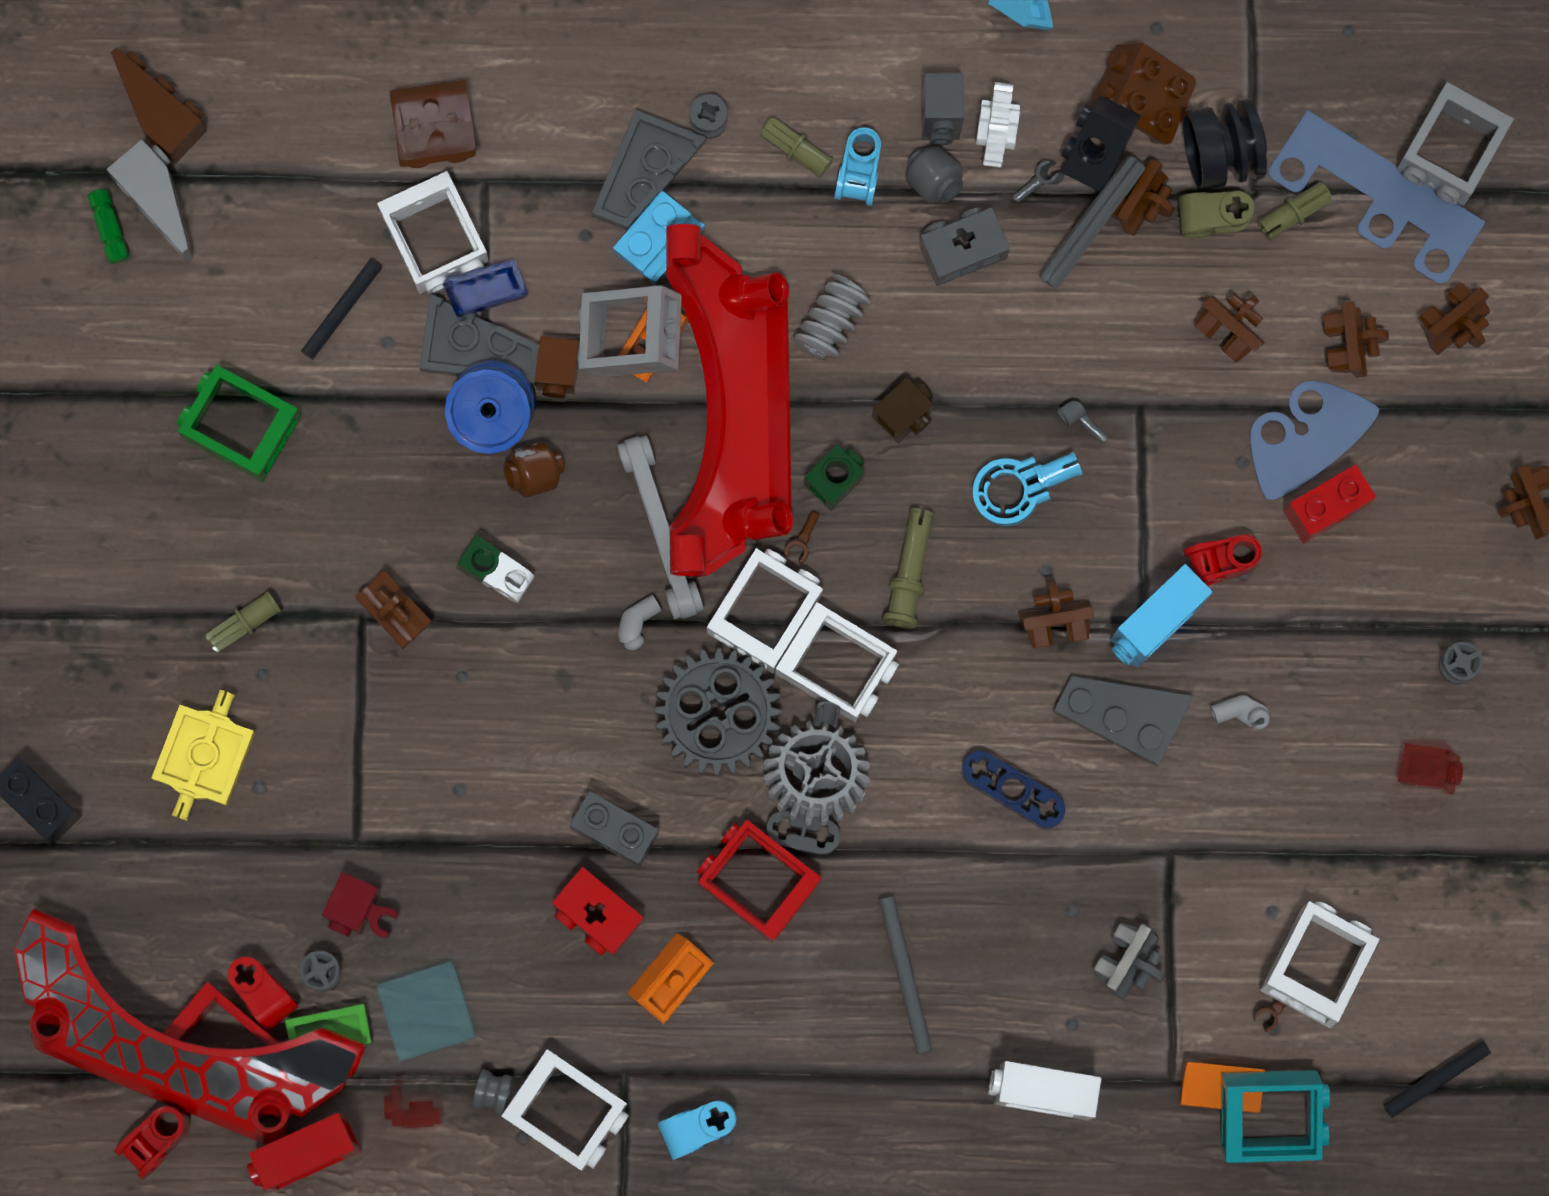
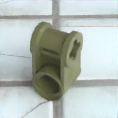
(1209, 213)

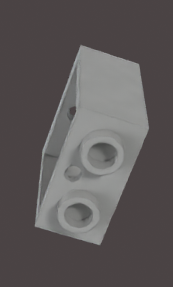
(1473, 114)
(661, 331)

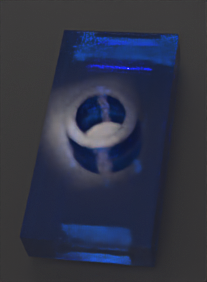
(485, 288)

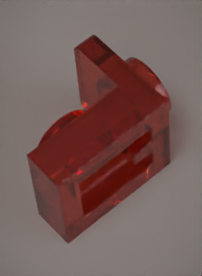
(1430, 768)
(419, 1115)

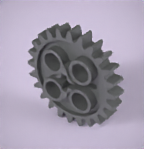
(699, 681)

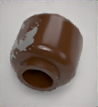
(533, 469)

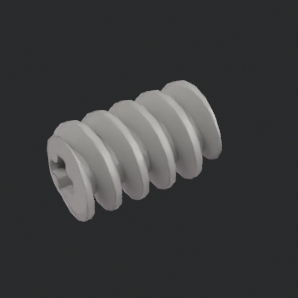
(831, 318)

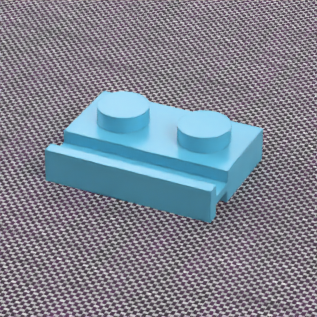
(645, 240)

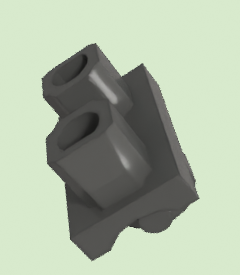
(1137, 963)

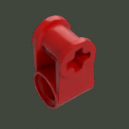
(1220, 558)
(265, 997)
(152, 1141)

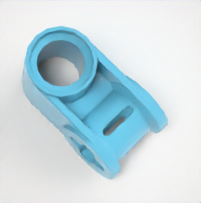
(859, 173)
(691, 1131)

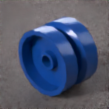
(493, 429)

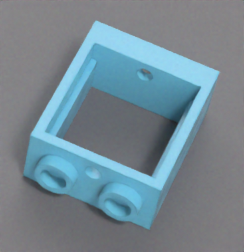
(1160, 617)

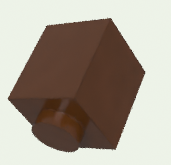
(557, 366)

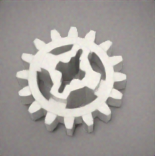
(997, 124)

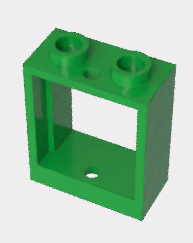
(270, 445)

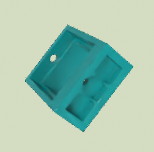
(1273, 1148)

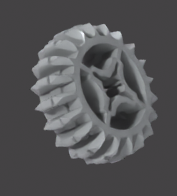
(790, 755)

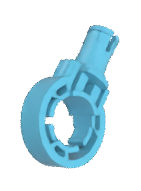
(1048, 475)

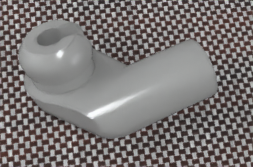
(632, 622)
(1243, 709)

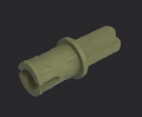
(796, 147)
(1294, 211)
(242, 622)

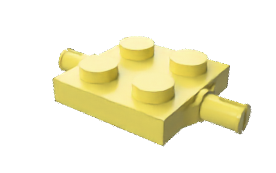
(203, 755)

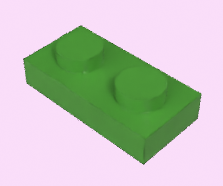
(346, 1021)

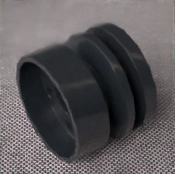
(1217, 145)

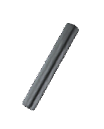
(1092, 222)

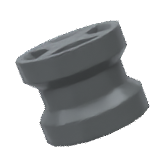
(710, 124)
(1467, 658)
(317, 965)
(492, 1092)

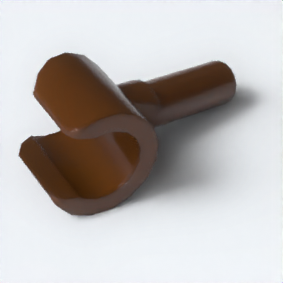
(804, 536)
(1275, 1009)

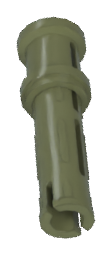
(907, 586)

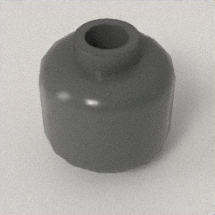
(934, 175)

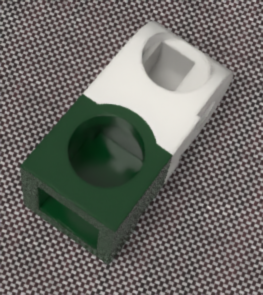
(495, 569)

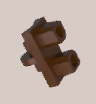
(1145, 200)
(1349, 323)
(1459, 325)
(1244, 337)
(1528, 485)
(393, 609)
(1039, 621)

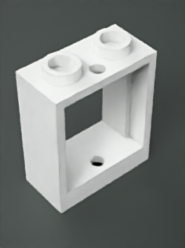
(417, 199)
(743, 642)
(802, 642)
(1303, 998)
(532, 1087)
(1045, 1090)

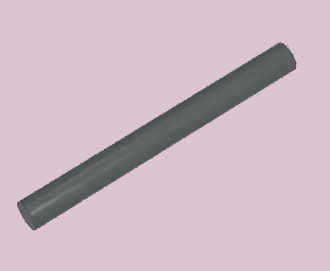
(905, 975)

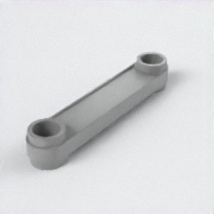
(636, 458)

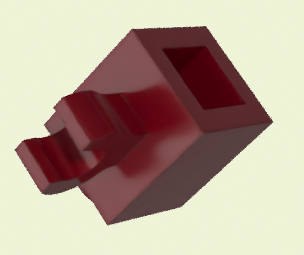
(353, 905)

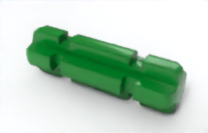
(108, 226)

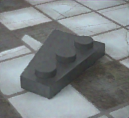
(643, 167)
(460, 342)
(1125, 714)

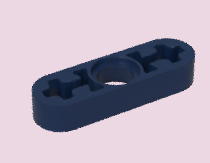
(1015, 806)

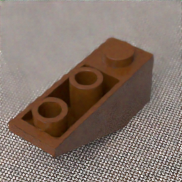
(160, 115)

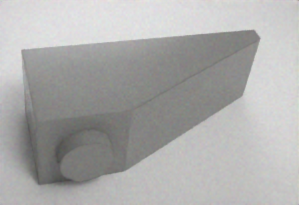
(149, 185)

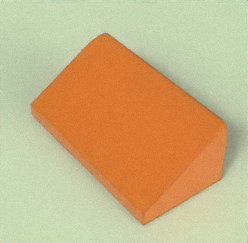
(670, 978)
(1203, 1086)

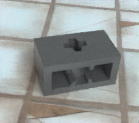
(942, 107)
(951, 261)
(614, 829)

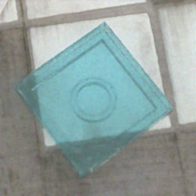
(426, 1011)

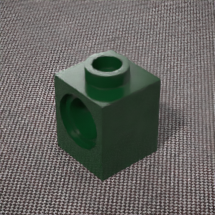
(828, 492)

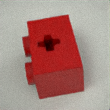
(1329, 504)
(587, 891)

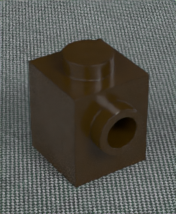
(904, 410)

